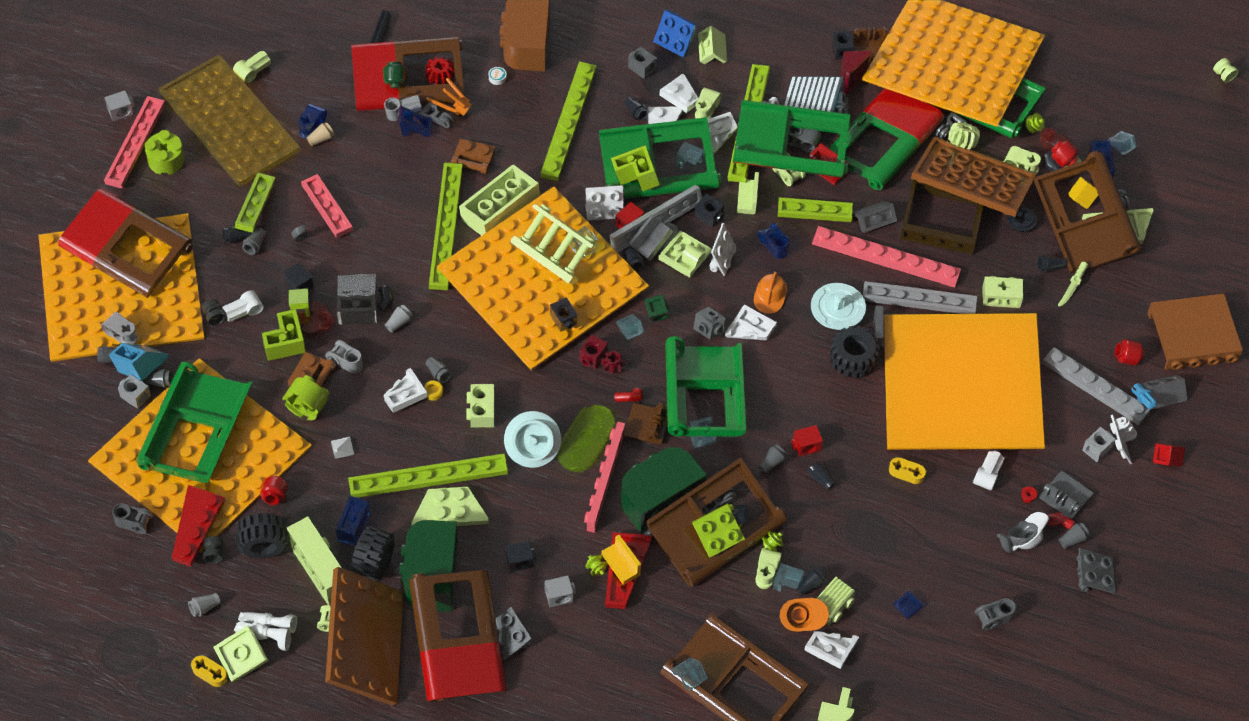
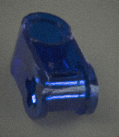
(311, 119)
(774, 241)

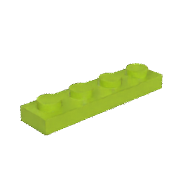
(255, 202)
(815, 209)

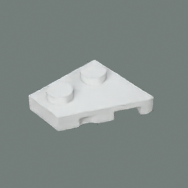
(680, 93)
(663, 114)
(721, 130)
(750, 325)
(405, 392)
(831, 647)

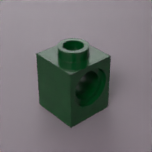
(657, 308)

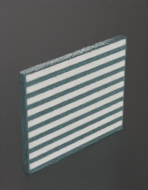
(814, 92)

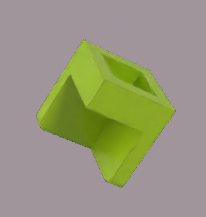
(299, 300)

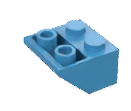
(137, 359)

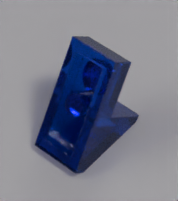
(413, 121)

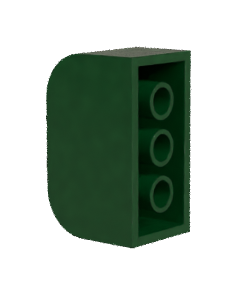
(658, 483)
(431, 551)

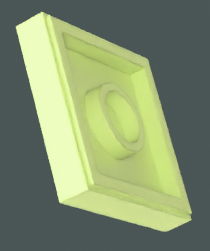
(240, 653)

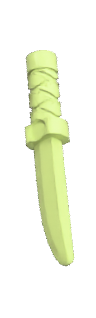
(1075, 281)

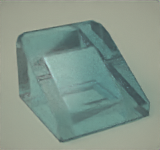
(1123, 142)
(630, 326)

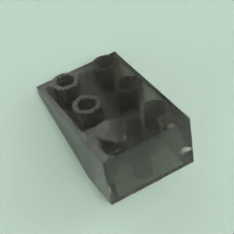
(356, 298)

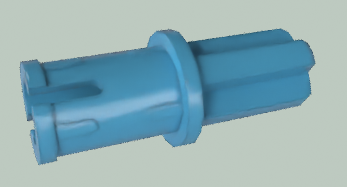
(1144, 396)

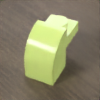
(839, 712)

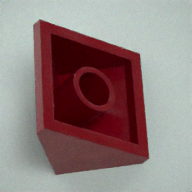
(853, 68)

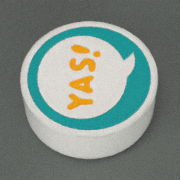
(497, 76)

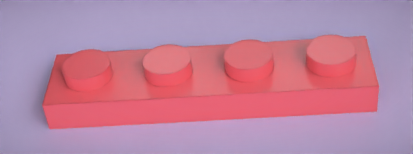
(327, 206)

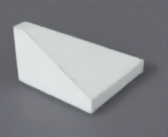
(342, 447)

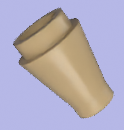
(320, 134)

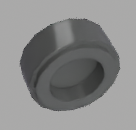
(301, 233)

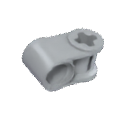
(120, 329)
(344, 355)

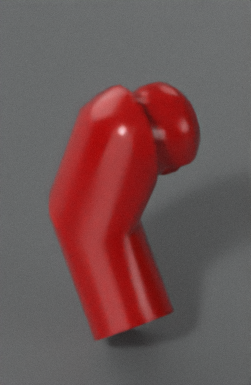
(634, 396)
(1060, 519)

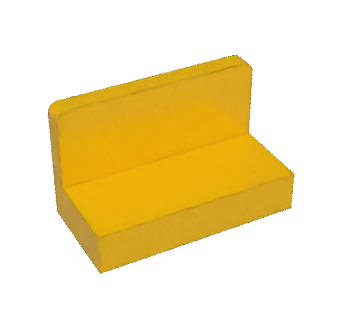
(622, 561)

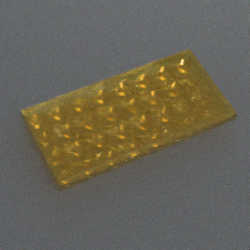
(229, 120)

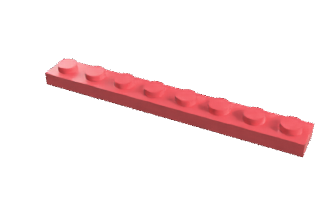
(886, 256)

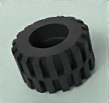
(854, 339)
(262, 535)
(373, 553)

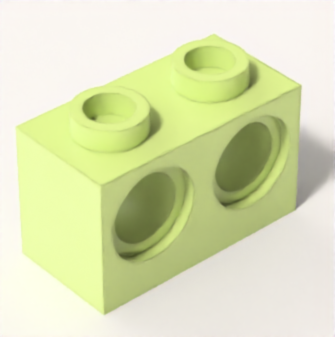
(481, 405)

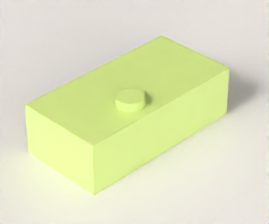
(499, 200)
(313, 555)

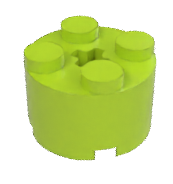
(164, 152)
(306, 397)

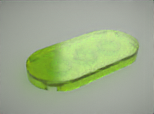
(585, 438)

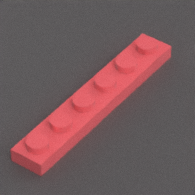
(134, 142)
(602, 483)

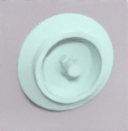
(838, 306)
(532, 439)

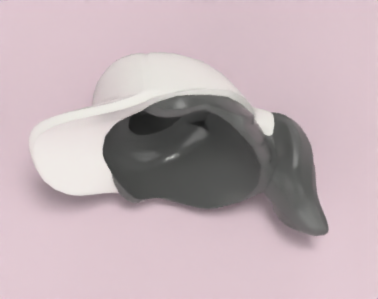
(1025, 534)

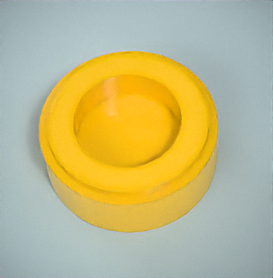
(434, 390)

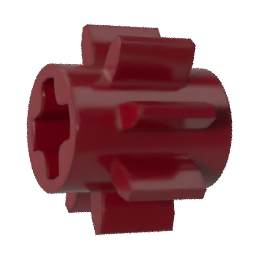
(613, 362)

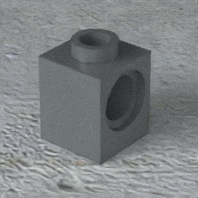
(642, 62)

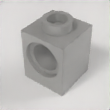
(119, 105)
(135, 397)
(1095, 450)
(559, 591)

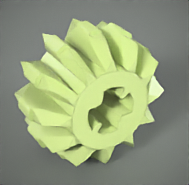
(964, 135)

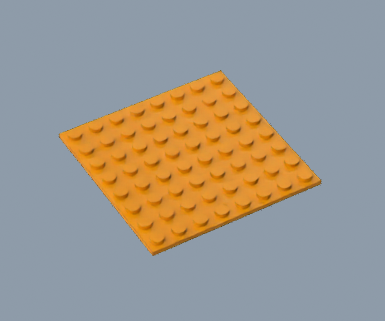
(954, 59)
(517, 291)
(84, 297)
(963, 381)
(255, 450)

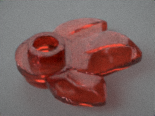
(1049, 138)
(317, 315)

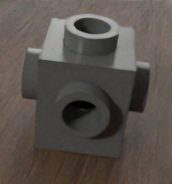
(709, 323)

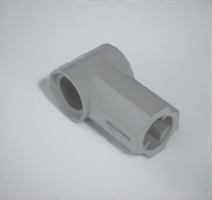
(411, 103)

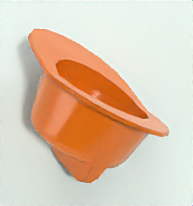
(770, 294)
(804, 614)

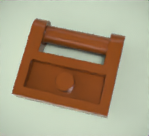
(474, 152)
(309, 366)

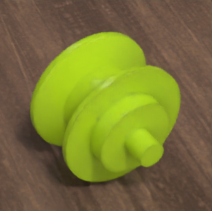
(1034, 123)
(773, 541)
(596, 565)

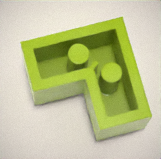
(636, 165)
(286, 340)

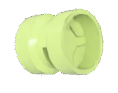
(1225, 69)

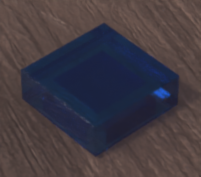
(908, 604)

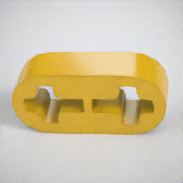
(907, 470)
(211, 667)

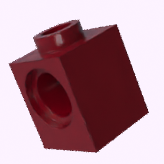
(596, 346)

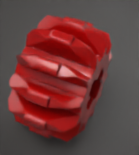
(438, 70)

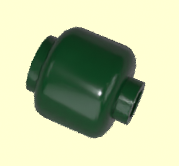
(394, 74)

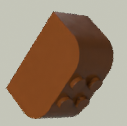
(525, 34)

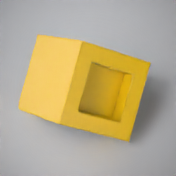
(1083, 193)

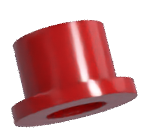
(1028, 494)

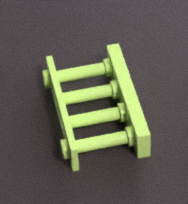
(553, 262)

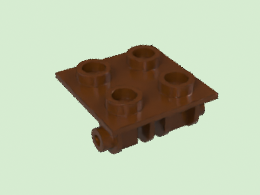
(869, 39)
(647, 423)

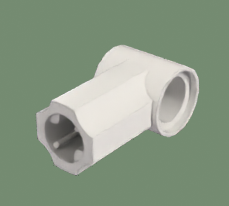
(247, 304)
(987, 474)

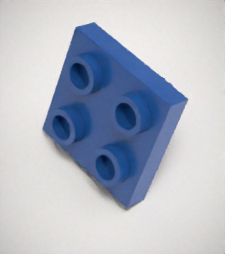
(675, 33)

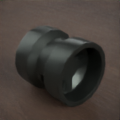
(214, 313)
(213, 550)

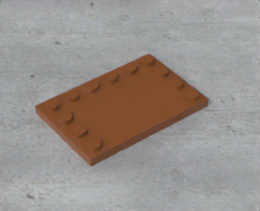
(973, 176)
(364, 636)

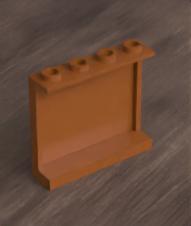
(1196, 331)

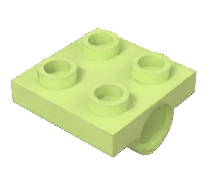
(684, 253)

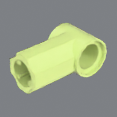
(248, 69)

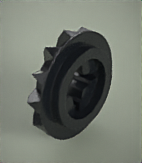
(1029, 223)

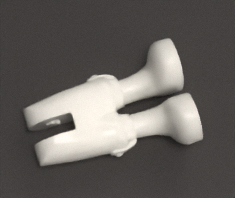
(260, 625)

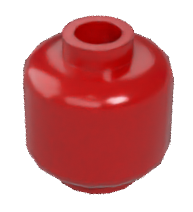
(1064, 153)
(1129, 352)
(273, 490)

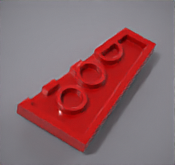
(196, 520)
(617, 593)

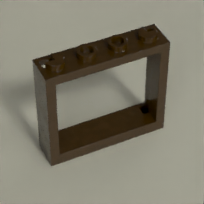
(935, 237)

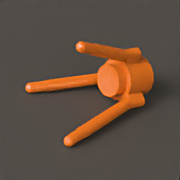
(461, 104)

